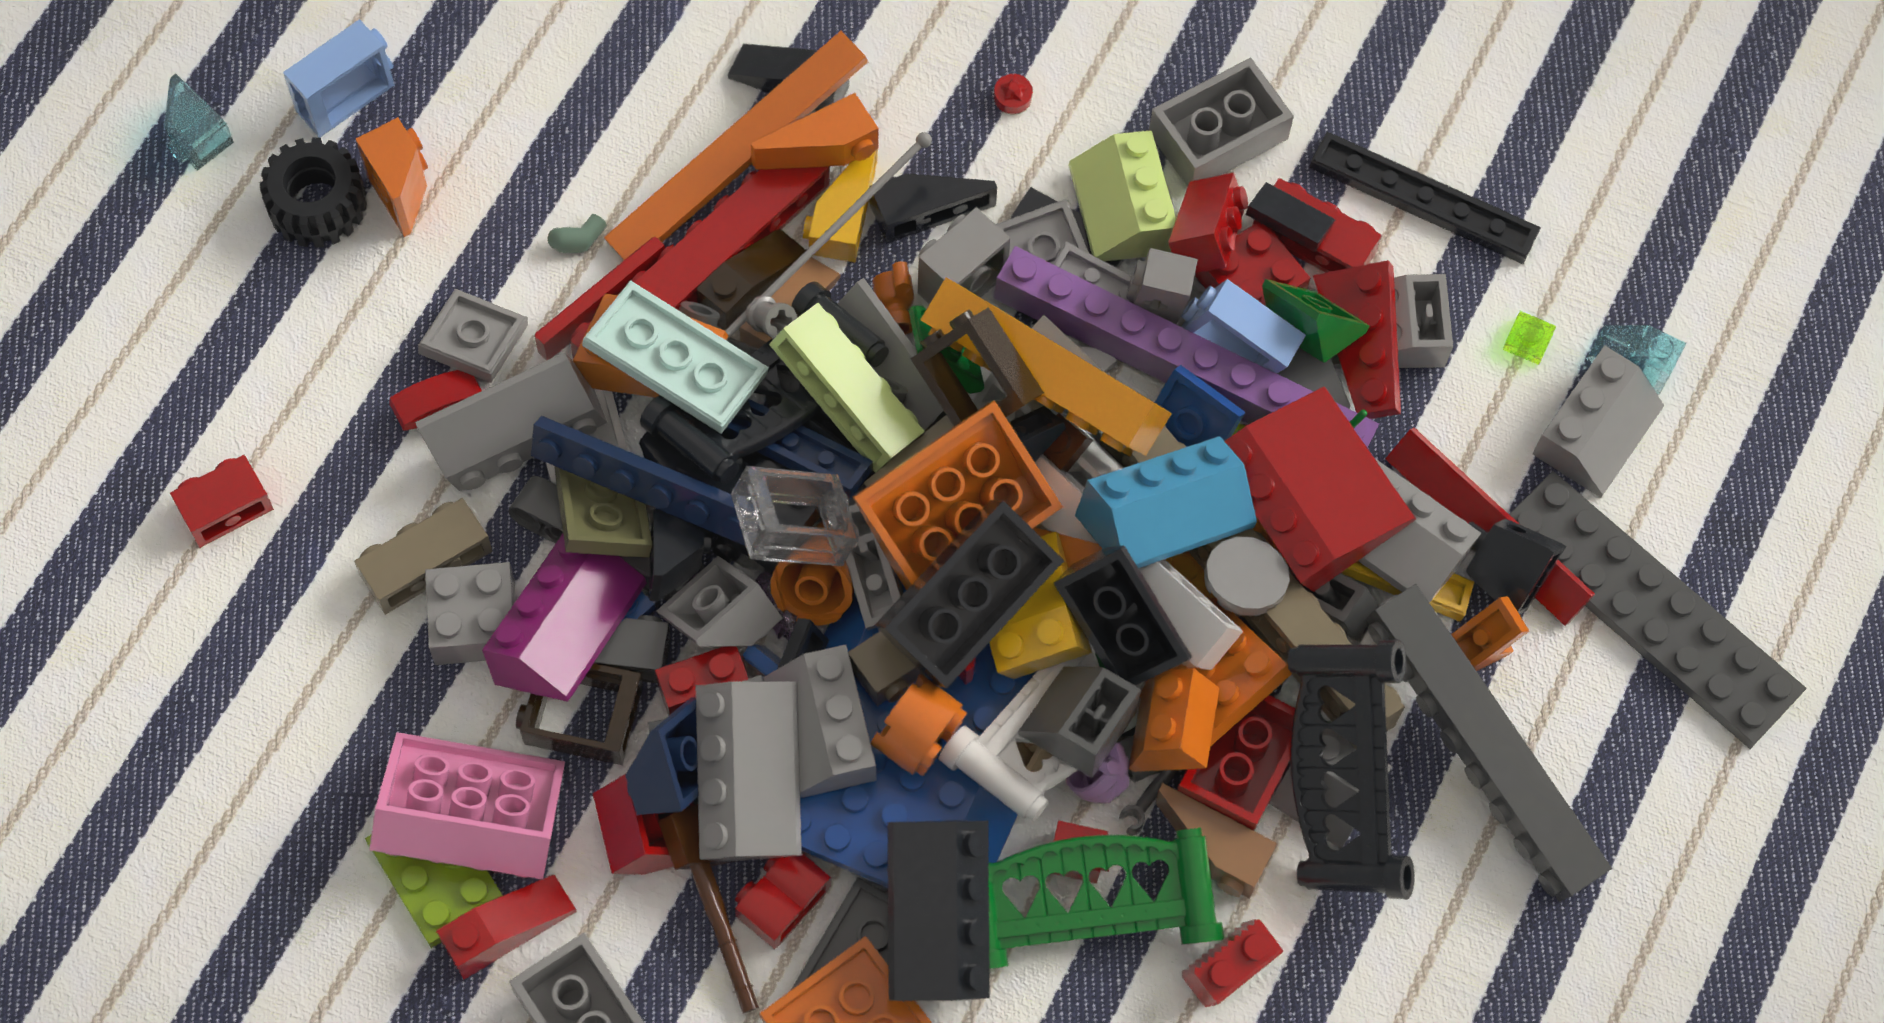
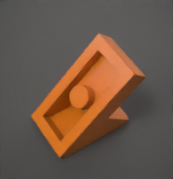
(1491, 633)

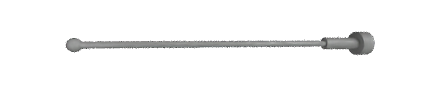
(923, 140)

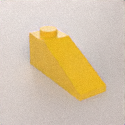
(834, 203)

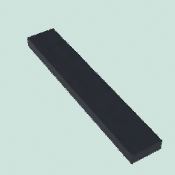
(1425, 197)

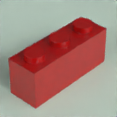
(1209, 221)
(1345, 246)

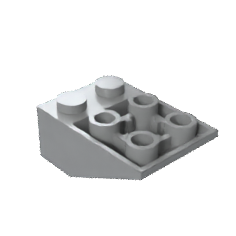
(1421, 321)

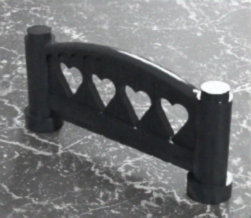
(719, 455)
(1360, 676)

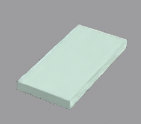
(675, 356)

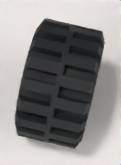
(305, 166)

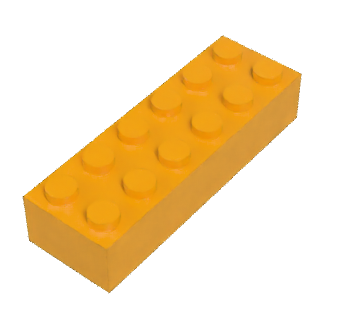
(1067, 380)

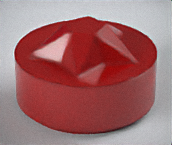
(1013, 93)

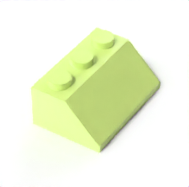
(1123, 197)

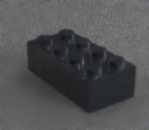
(969, 593)

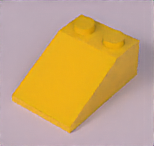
(1041, 630)

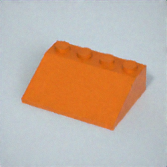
(946, 484)

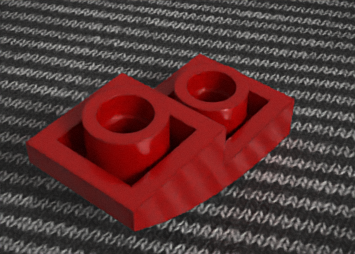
(432, 396)

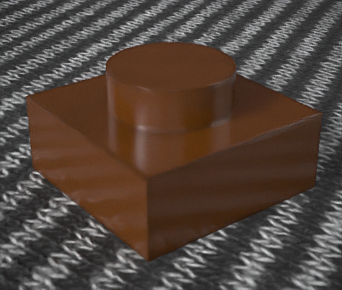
(1068, 445)

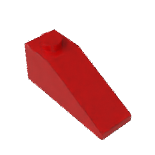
(504, 924)

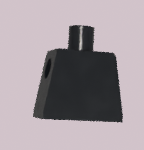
(1513, 562)

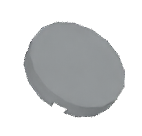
(1246, 576)

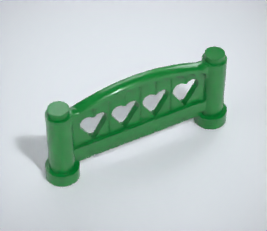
(1181, 902)

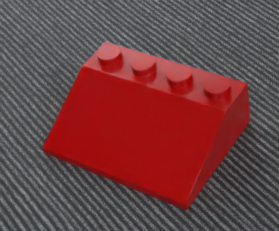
(1318, 488)

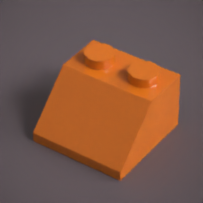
(395, 170)
(1174, 722)

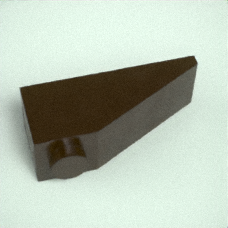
(748, 275)

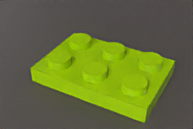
(436, 891)

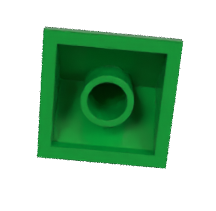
(1323, 322)

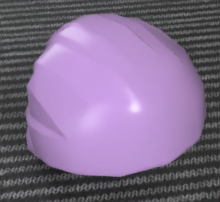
(1107, 782)

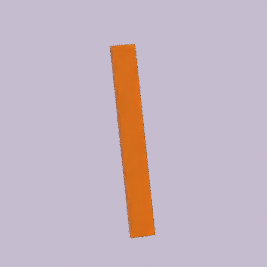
(732, 150)

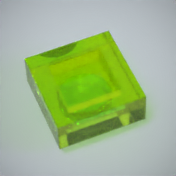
(1529, 337)

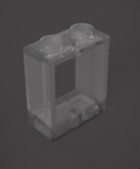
(772, 541)

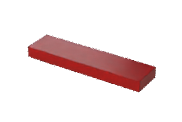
(558, 331)

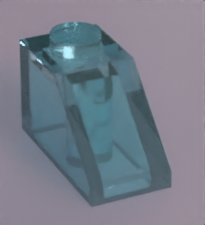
(193, 126)
(1644, 346)

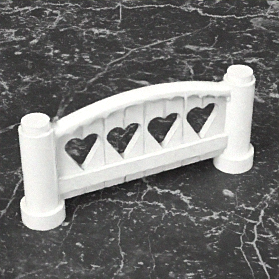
(995, 758)

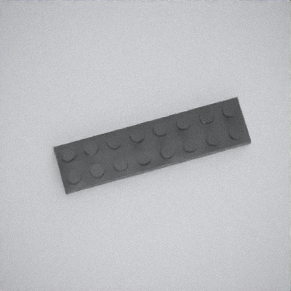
(1662, 615)

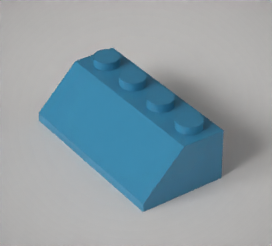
(1169, 502)

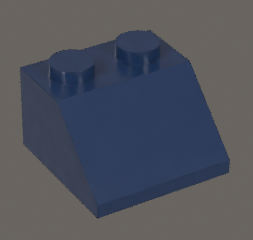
(666, 766)

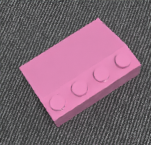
(467, 806)

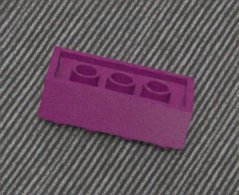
(561, 622)

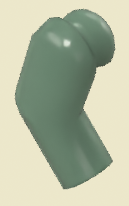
(577, 239)

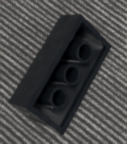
(938, 910)

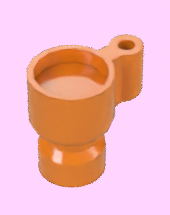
(896, 293)

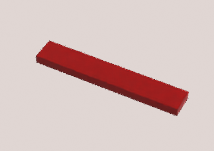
(1444, 482)

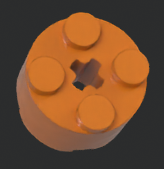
(918, 724)

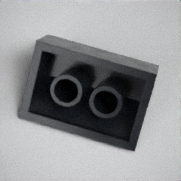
(1121, 615)

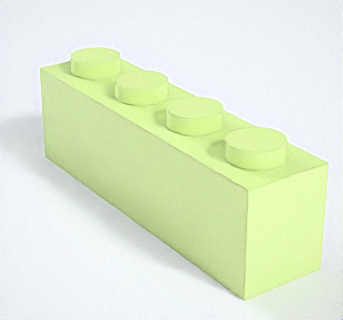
(846, 386)

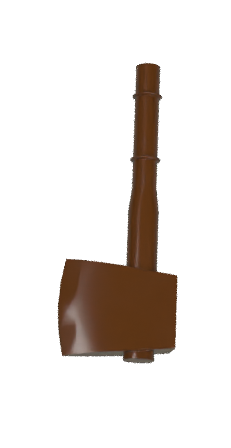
(682, 841)

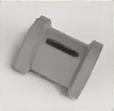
(769, 316)

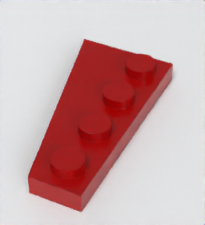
(1372, 359)

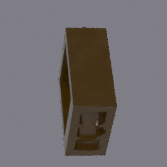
(997, 353)
(629, 690)

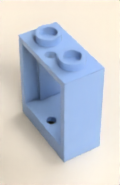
(340, 77)
(1243, 326)

